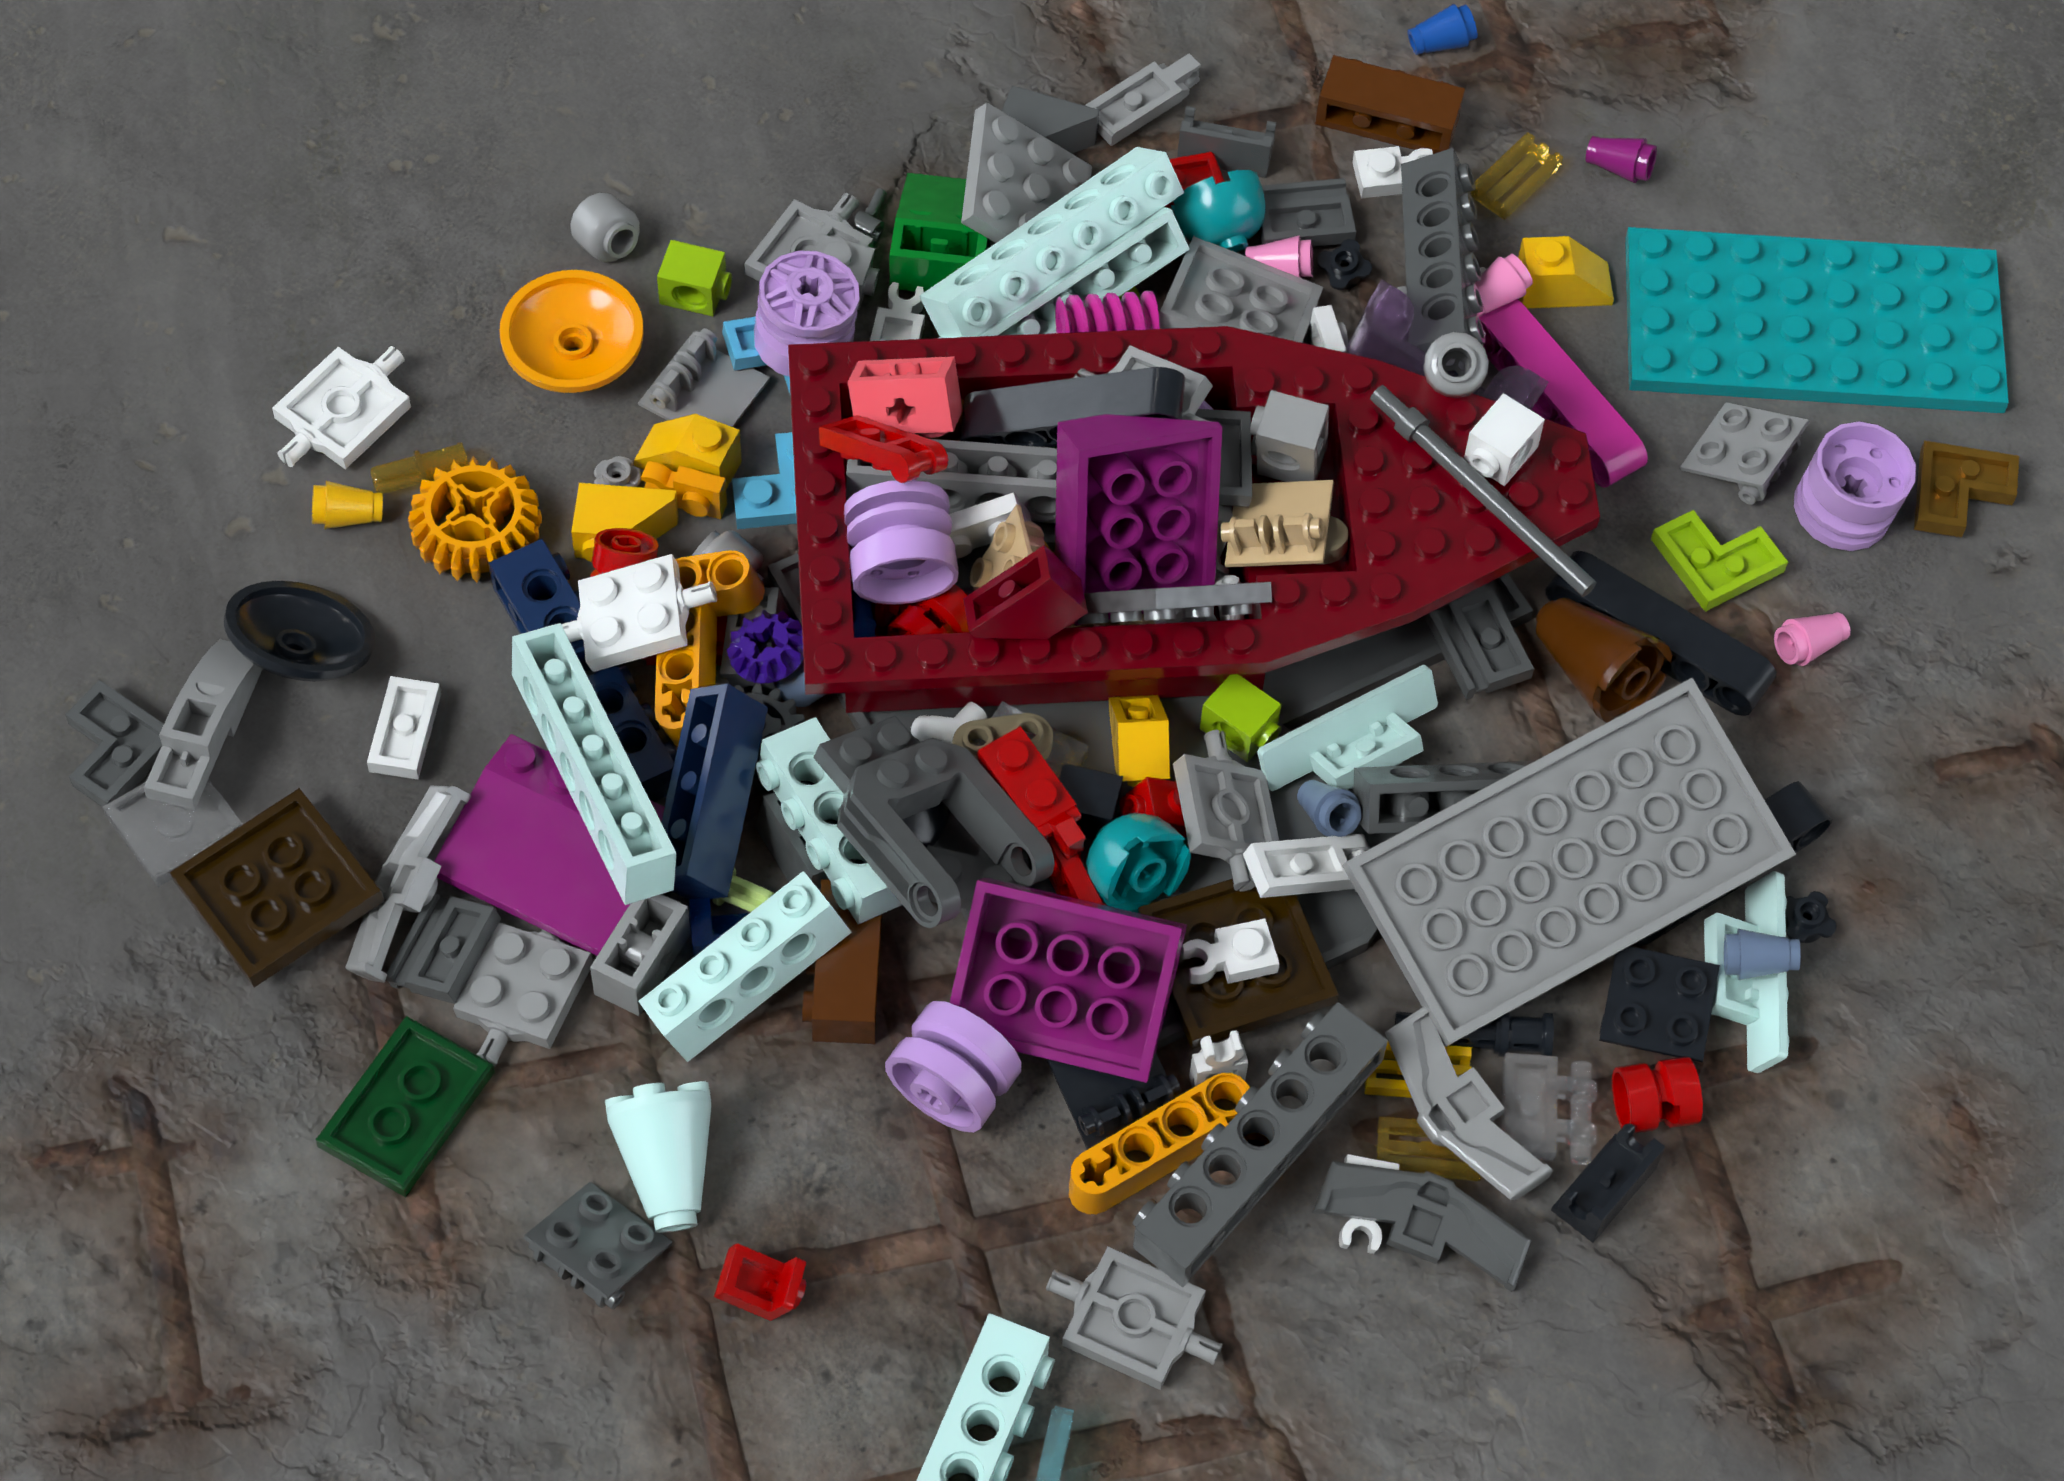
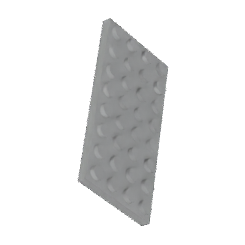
(1568, 861)

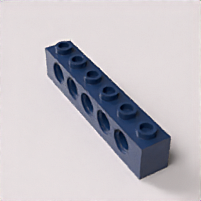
(535, 573)

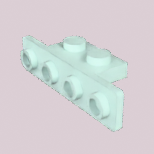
(1355, 735)
(1757, 1000)

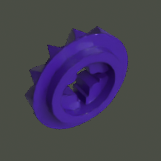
(774, 662)

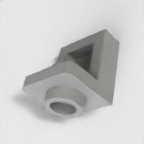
(856, 257)

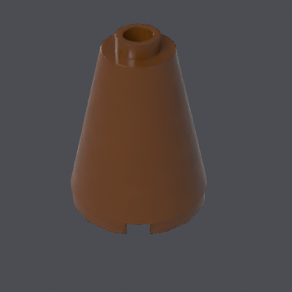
(1603, 657)

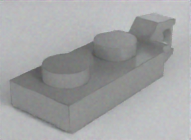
(1144, 97)

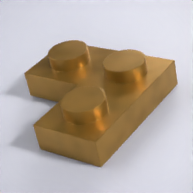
(1952, 476)

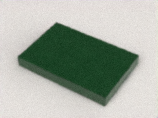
(405, 1106)

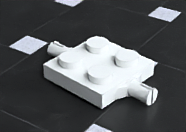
(341, 407)
(634, 612)

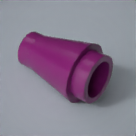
(1625, 157)

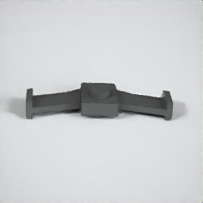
(1425, 1217)

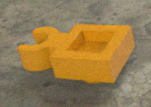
(696, 491)

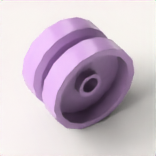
(953, 1066)

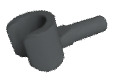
(867, 221)

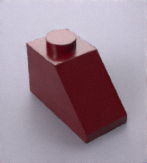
(1027, 600)

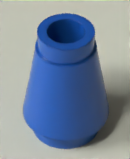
(1444, 31)

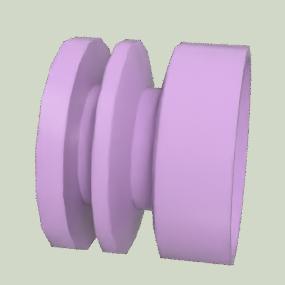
(804, 301)
(1854, 486)
(900, 542)

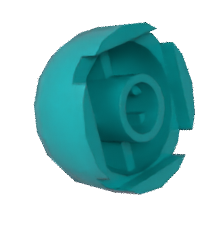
(1222, 211)
(1137, 861)

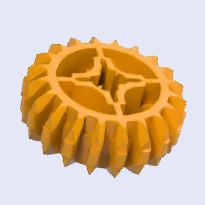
(479, 503)

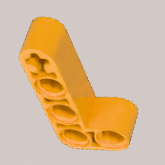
(700, 654)
(1153, 1137)

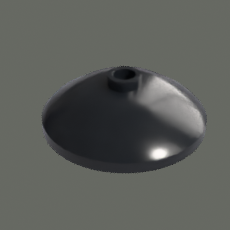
(298, 630)

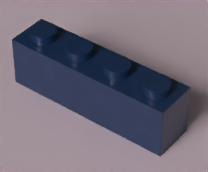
(712, 787)

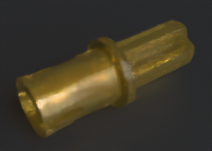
(414, 469)

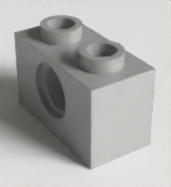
(1289, 437)

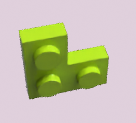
(1715, 570)

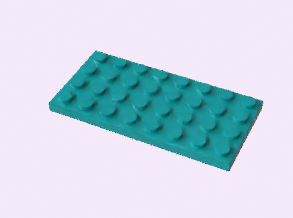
(1814, 320)

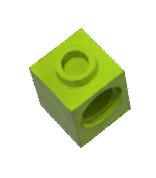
(693, 278)
(1244, 715)

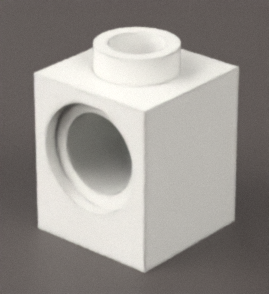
(1503, 439)

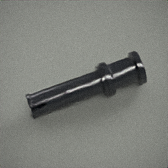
(1509, 1034)

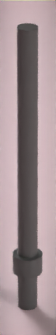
(1414, 427)

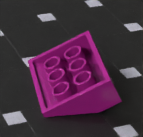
(1138, 501)
(531, 851)
(1068, 976)

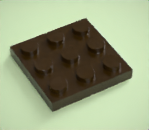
(277, 887)
(1245, 1005)

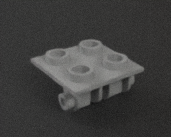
(703, 383)
(1746, 448)

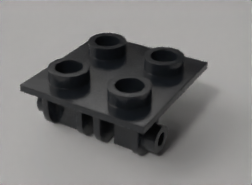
(1659, 1003)
(1107, 1102)

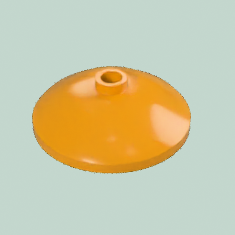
(566, 313)

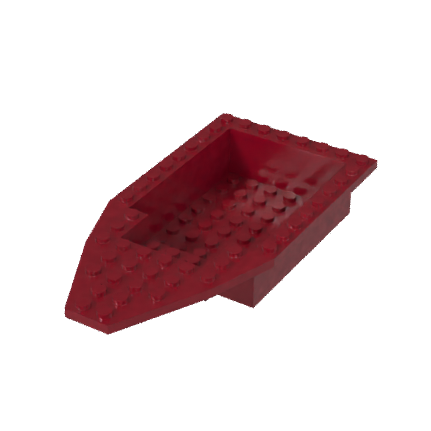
(1409, 523)

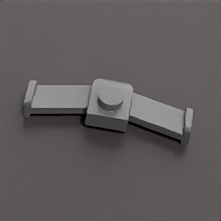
(405, 880)
(1461, 1109)

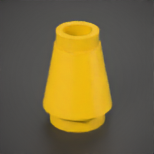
(345, 505)

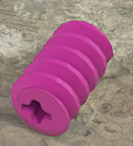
(1107, 315)

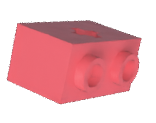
(908, 394)

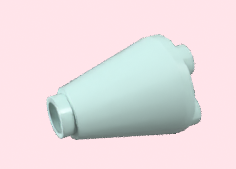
(664, 1148)

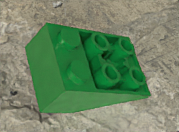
(929, 232)

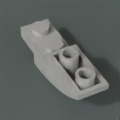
(199, 723)

